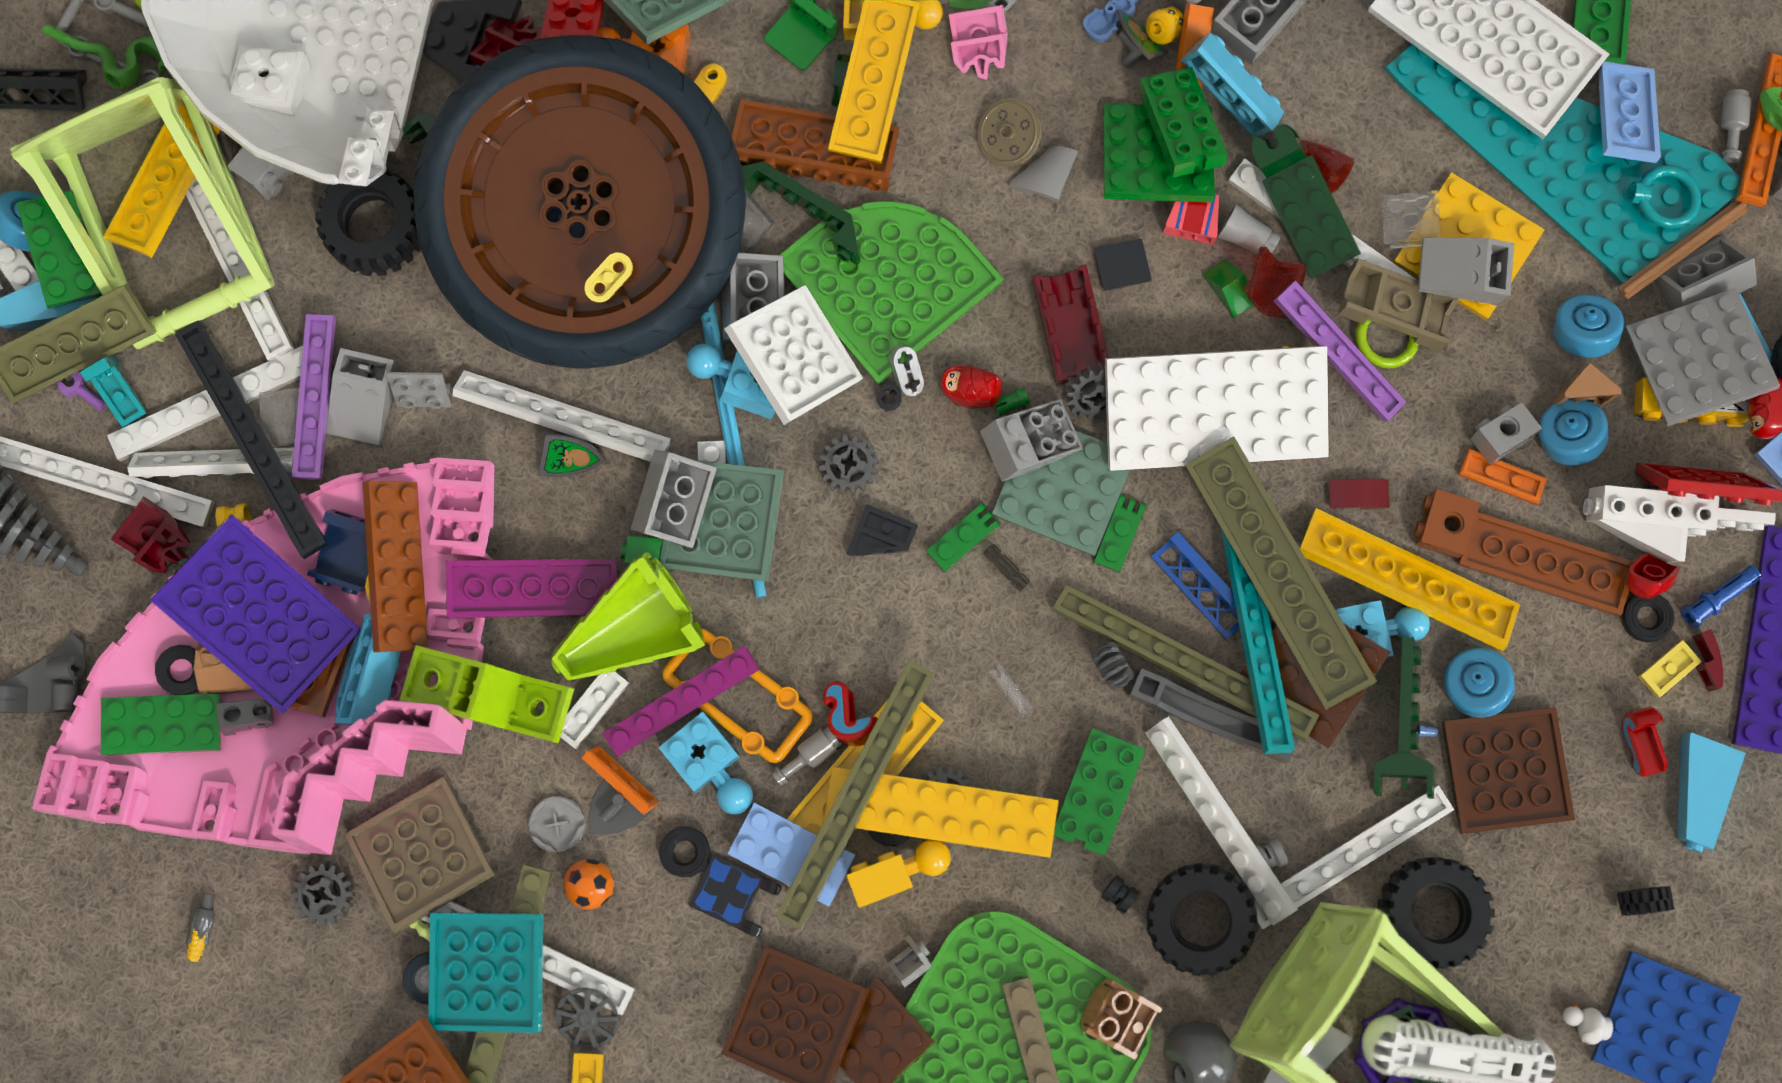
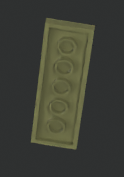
(72, 342)

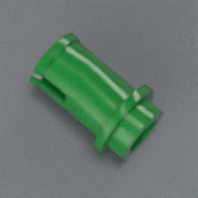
(1012, 401)

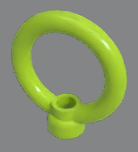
(1377, 360)

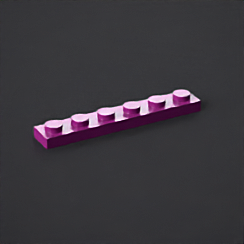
(681, 701)

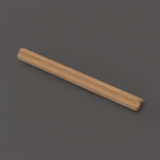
(1682, 249)

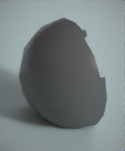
(1202, 1052)

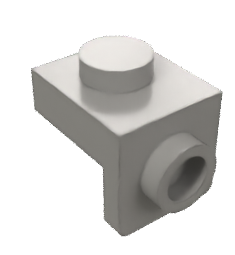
(910, 962)

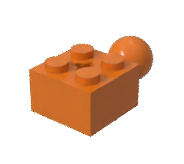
(672, 46)

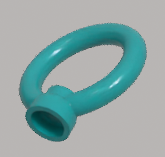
(1641, 193)

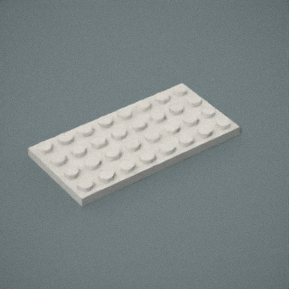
(1503, 50)
(1186, 404)

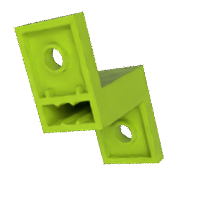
(487, 694)

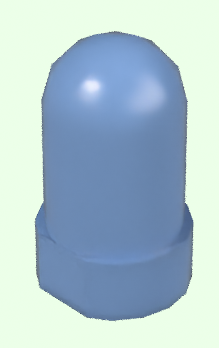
(1428, 731)

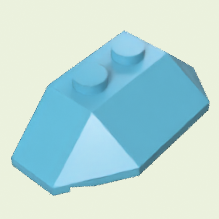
(365, 678)

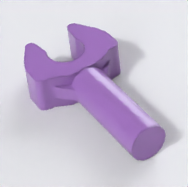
(80, 389)

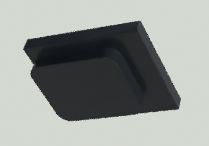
(1122, 264)

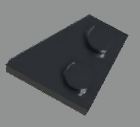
(881, 534)

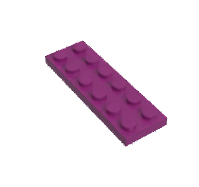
(526, 587)

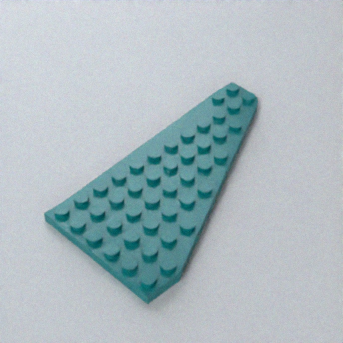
(1568, 169)

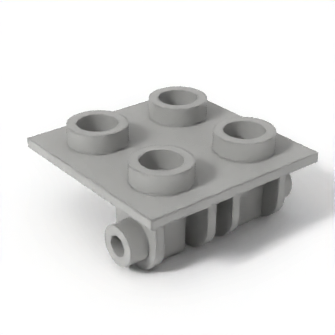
(420, 389)

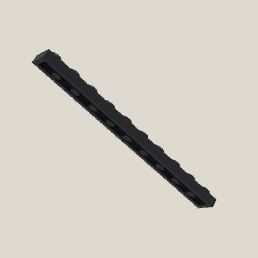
(252, 440)

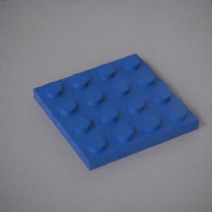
(1666, 1024)

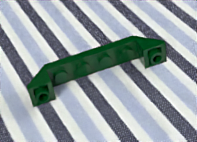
(812, 203)

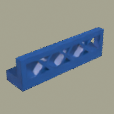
(1204, 574)

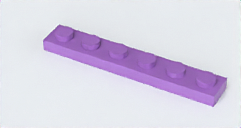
(1340, 351)
(313, 397)

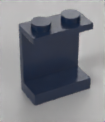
(345, 557)

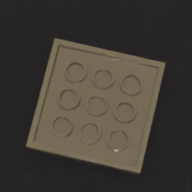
(419, 854)

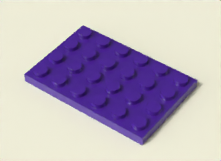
(255, 614)

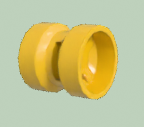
(240, 511)

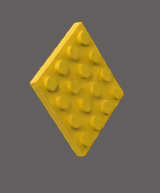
(1474, 214)

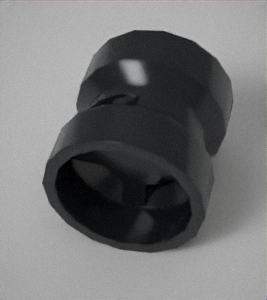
(1120, 894)

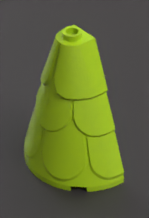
(630, 624)

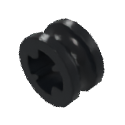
(897, 399)

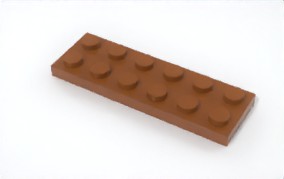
(1547, 564)
(395, 566)

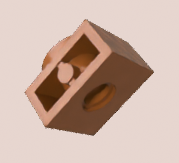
(1432, 532)

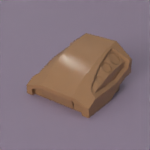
(214, 675)
(1118, 1017)

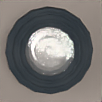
(417, 978)

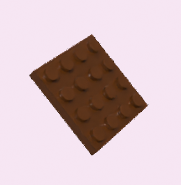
(1299, 689)
(1508, 770)
(795, 1020)

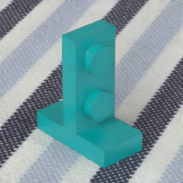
(115, 390)

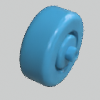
(10, 221)
(1588, 326)
(1573, 432)
(1479, 682)

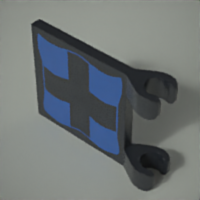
(728, 893)

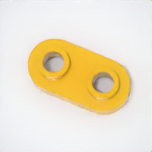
(712, 88)

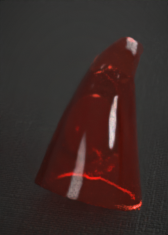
(1332, 163)

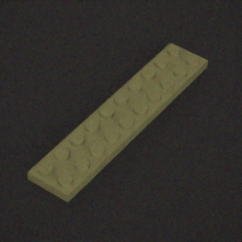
(1281, 573)

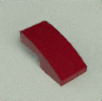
(1359, 493)
(1712, 669)

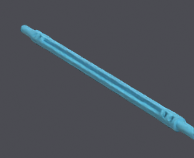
(726, 412)

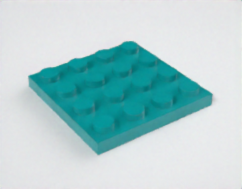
(486, 972)

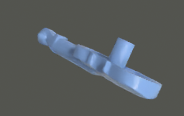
(1103, 23)

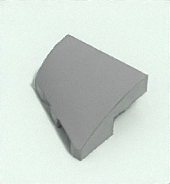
(1047, 173)

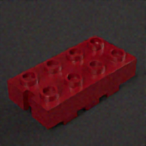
(1070, 322)

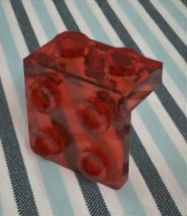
(1270, 280)

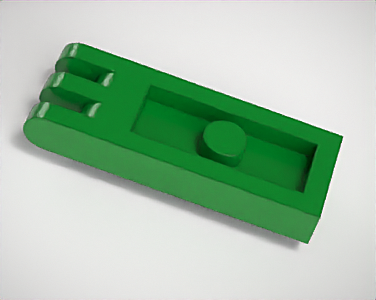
(1119, 535)
(962, 538)

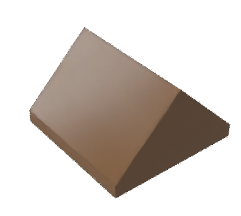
(1588, 385)

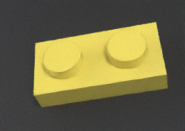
(1669, 669)

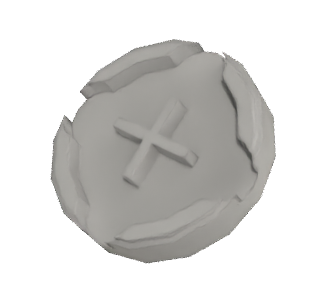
(556, 824)

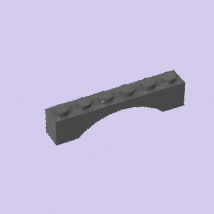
(1200, 712)

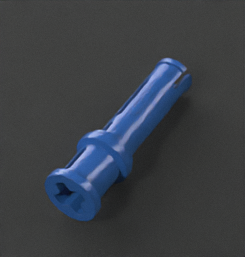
(1711, 603)

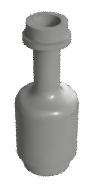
(1735, 118)
(811, 752)

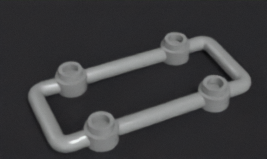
(105, 7)

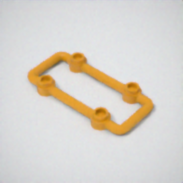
(751, 741)

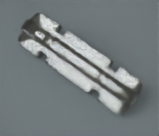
(1006, 567)

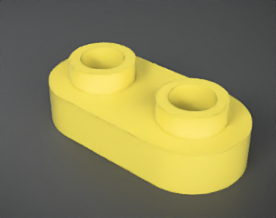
(606, 274)

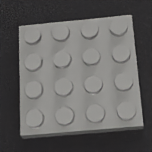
(1702, 357)

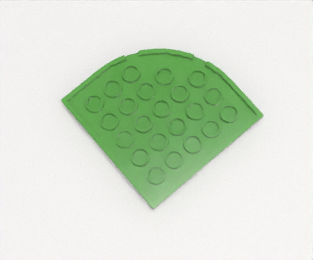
(907, 289)

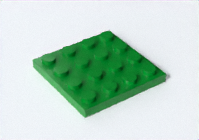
(1136, 164)

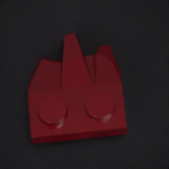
(503, 37)
(152, 536)

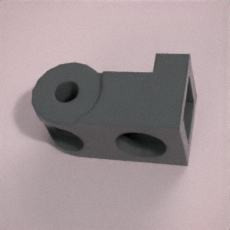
(244, 715)

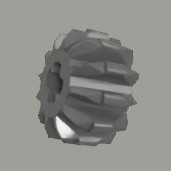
(1113, 665)

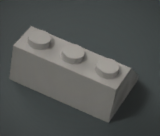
(1707, 272)
(751, 286)
(673, 498)

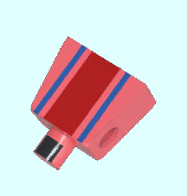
(1194, 221)

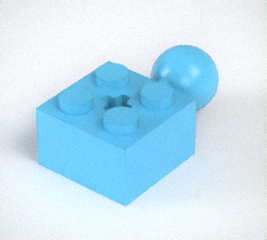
(740, 389)
(1371, 622)
(733, 793)

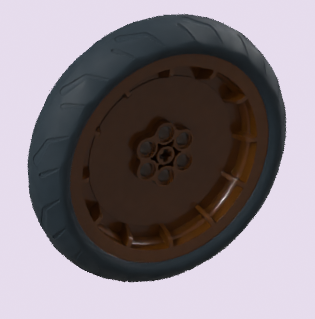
(538, 120)

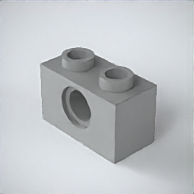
(1494, 443)

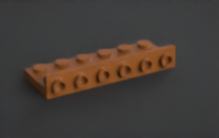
(798, 145)

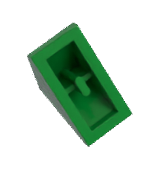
(1229, 286)

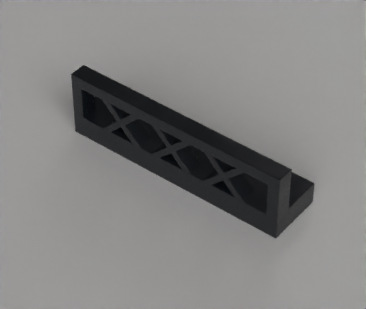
(42, 79)

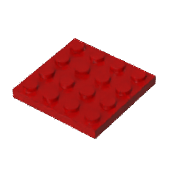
(1708, 483)

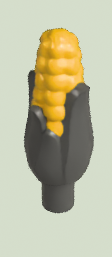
(200, 927)

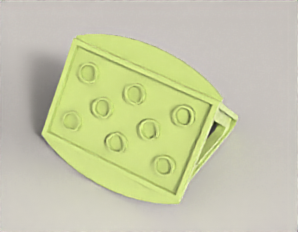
(115, 118)
(1318, 978)

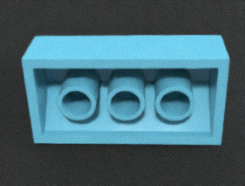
(1233, 85)

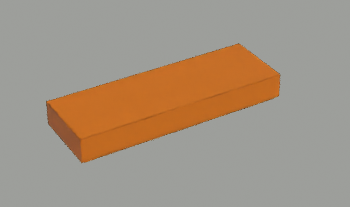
(1196, 24)
(1503, 477)
(620, 779)

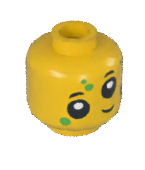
(1164, 25)

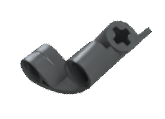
(48, 684)

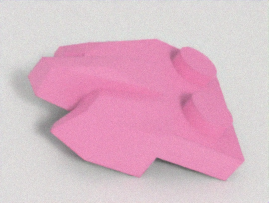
(979, 39)

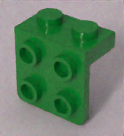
(802, 33)

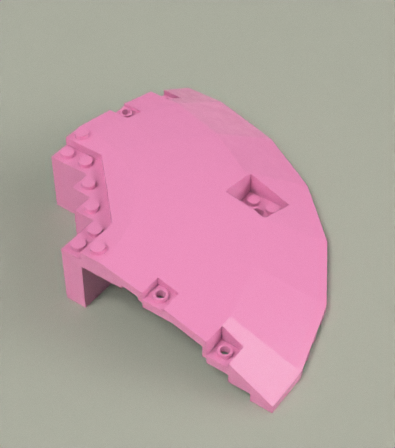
(286, 780)

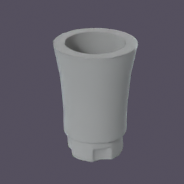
(1247, 231)

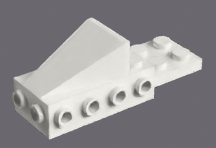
(1662, 522)

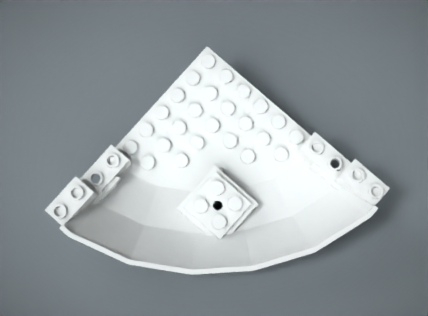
(333, 81)

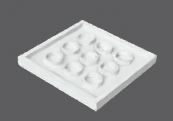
(793, 354)

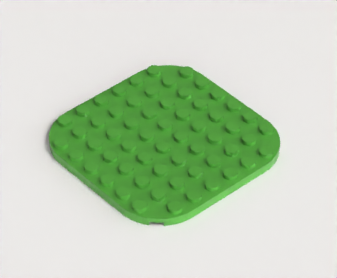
(970, 1019)

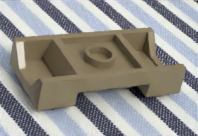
(1396, 303)

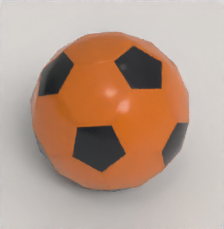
(588, 884)

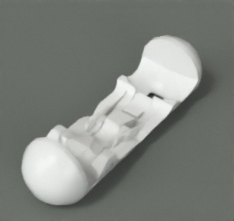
(1452, 1056)

